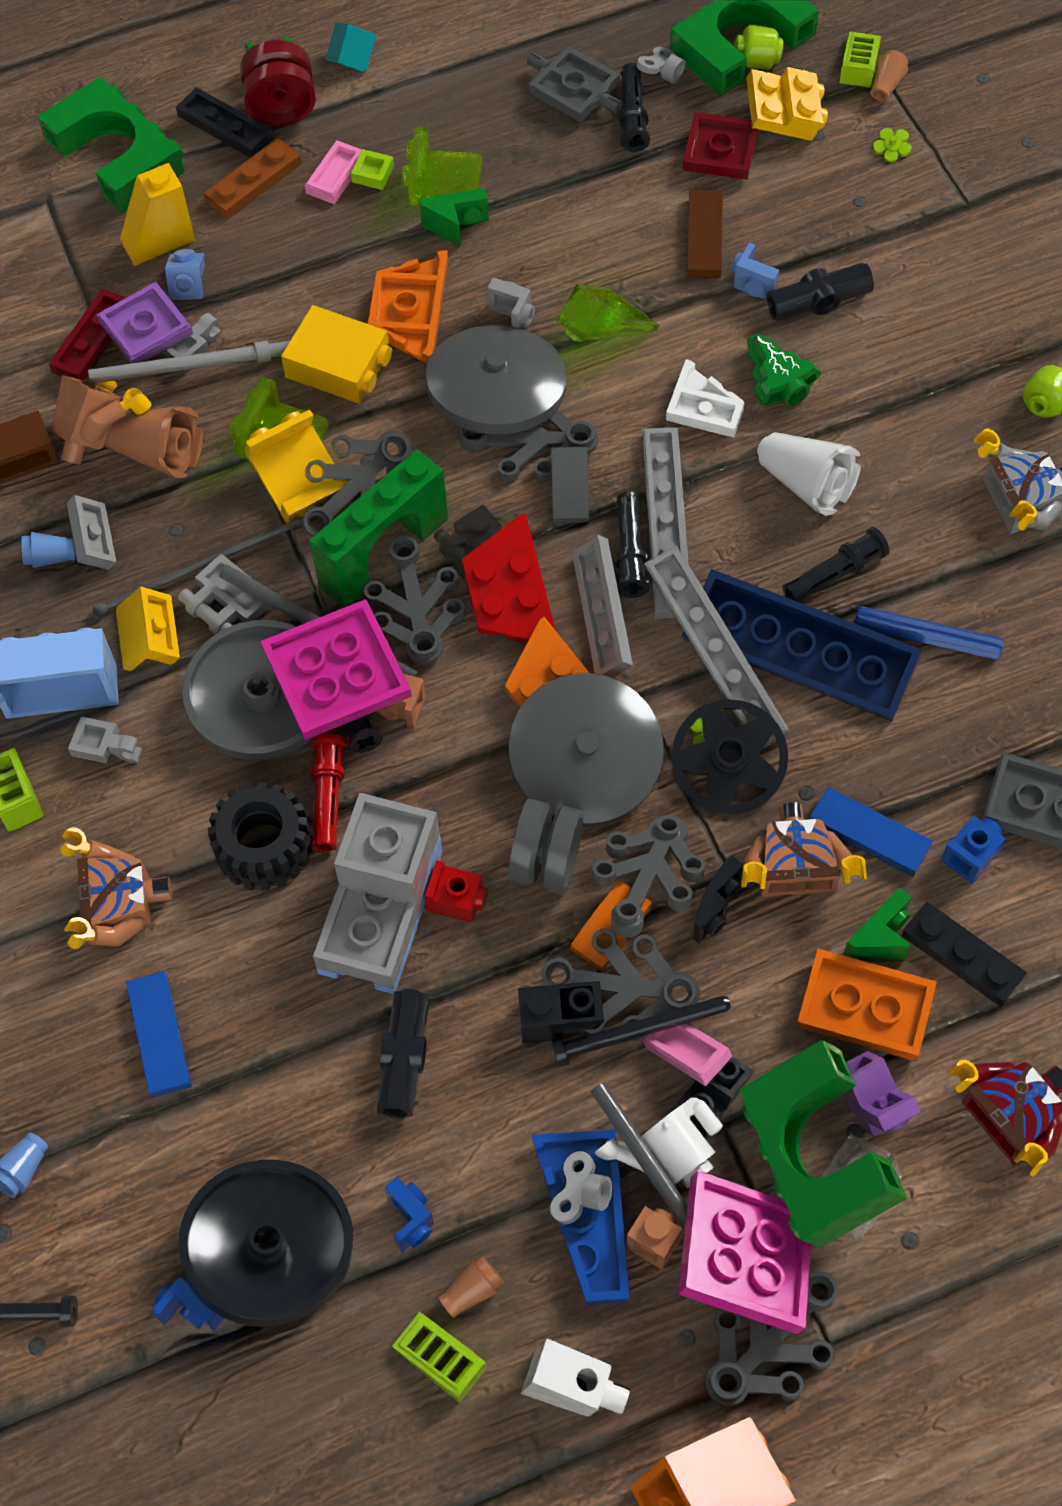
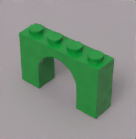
(716, 59)
(101, 111)
(408, 493)
(778, 1109)

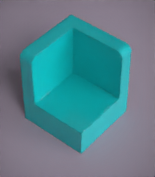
(350, 46)

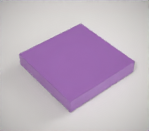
(144, 324)

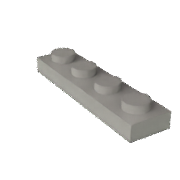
(602, 608)

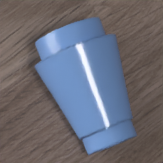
(46, 549)
(20, 1164)

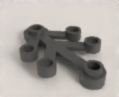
(534, 442)
(360, 476)
(416, 607)
(665, 835)
(629, 983)
(766, 1347)

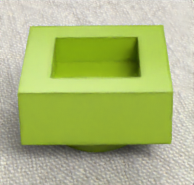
(372, 169)

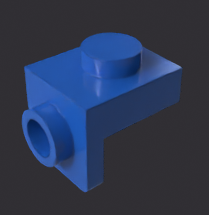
(410, 1203)

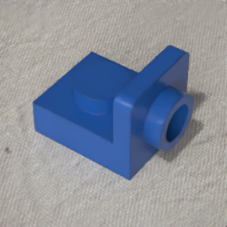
(175, 1295)

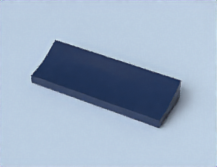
(814, 646)

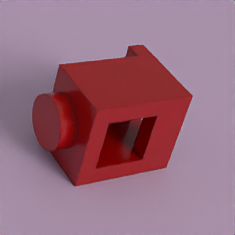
(458, 905)

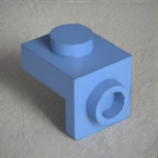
(184, 275)
(752, 275)

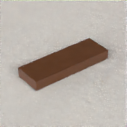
(704, 234)

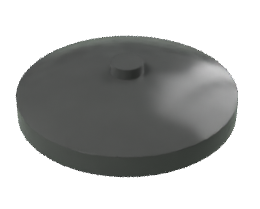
(496, 379)
(236, 696)
(586, 747)

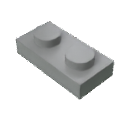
(91, 532)

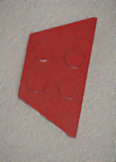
(507, 583)

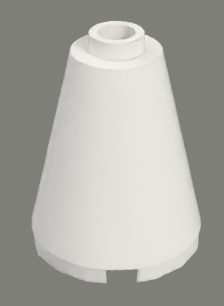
(811, 468)

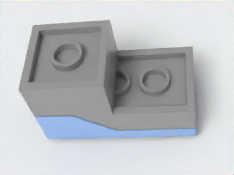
(380, 891)

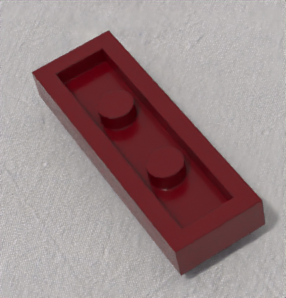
(85, 341)

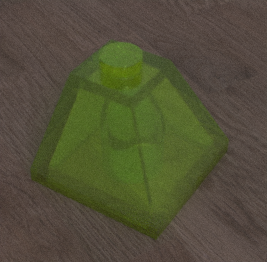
(602, 315)

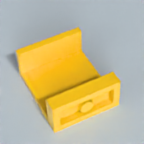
(281, 460)

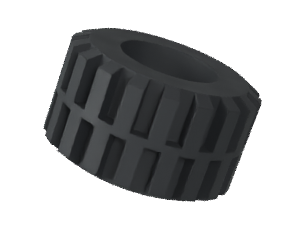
(256, 808)

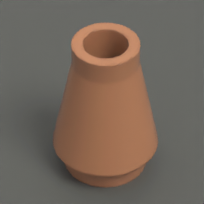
(889, 72)
(472, 1286)

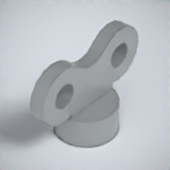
(662, 61)
(581, 1189)

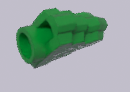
(779, 373)

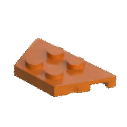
(410, 304)
(541, 661)

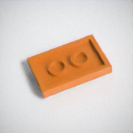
(867, 1004)

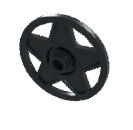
(729, 756)

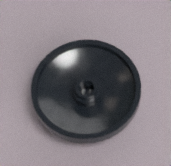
(266, 1243)

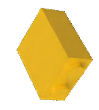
(336, 354)

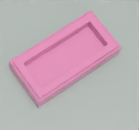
(333, 173)
(689, 1051)

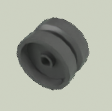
(545, 846)

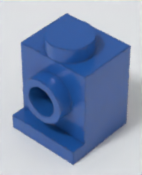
(971, 858)

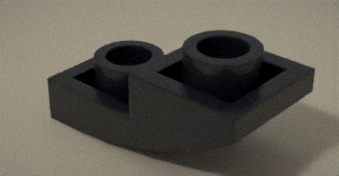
(713, 906)
(719, 1091)

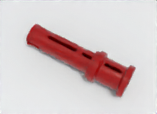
(327, 776)

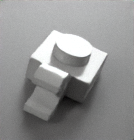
(203, 332)
(99, 739)

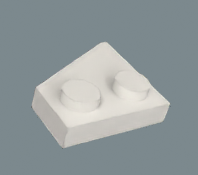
(704, 403)

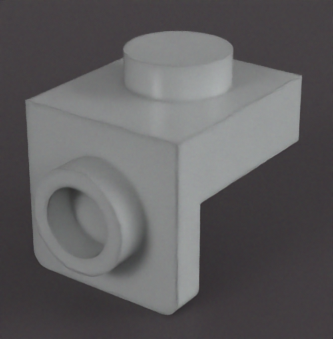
(512, 301)

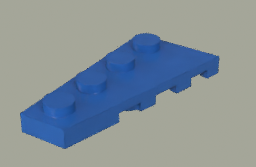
(597, 1236)

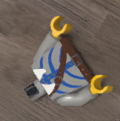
(1021, 484)

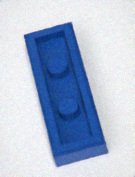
(872, 832)
(158, 1034)

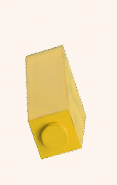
(156, 216)

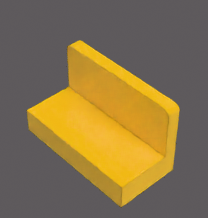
(147, 628)

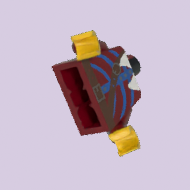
(1014, 1107)

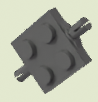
(574, 83)

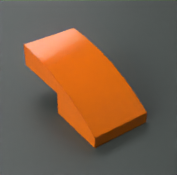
(599, 920)

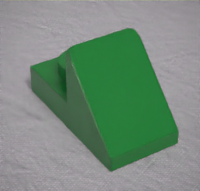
(447, 212)
(878, 936)

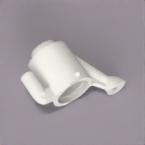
(674, 1143)

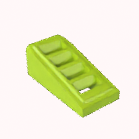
(860, 59)
(23, 807)
(467, 1378)

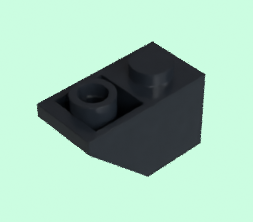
(559, 1010)

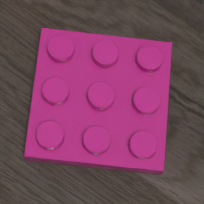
(335, 669)
(744, 1254)

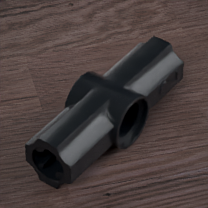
(820, 291)
(403, 1054)

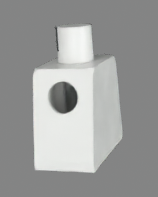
(554, 1380)

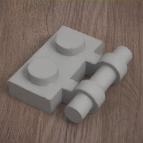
(236, 601)

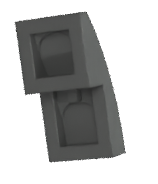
(570, 484)

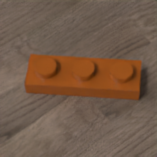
(252, 178)

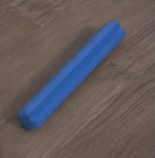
(929, 632)

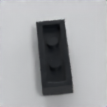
(224, 122)
(964, 954)

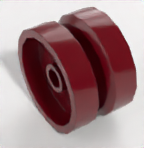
(277, 83)

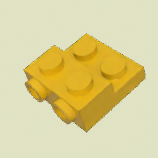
(786, 102)

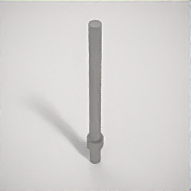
(260, 352)

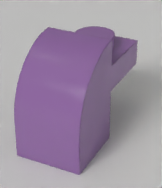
(876, 1098)

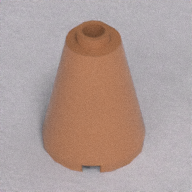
(159, 439)

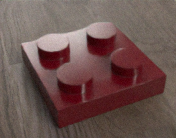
(720, 146)

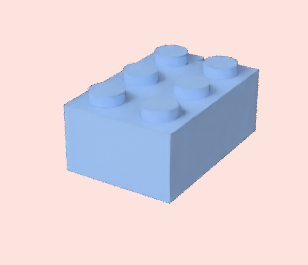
(57, 673)

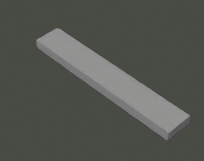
(664, 500)
(710, 636)

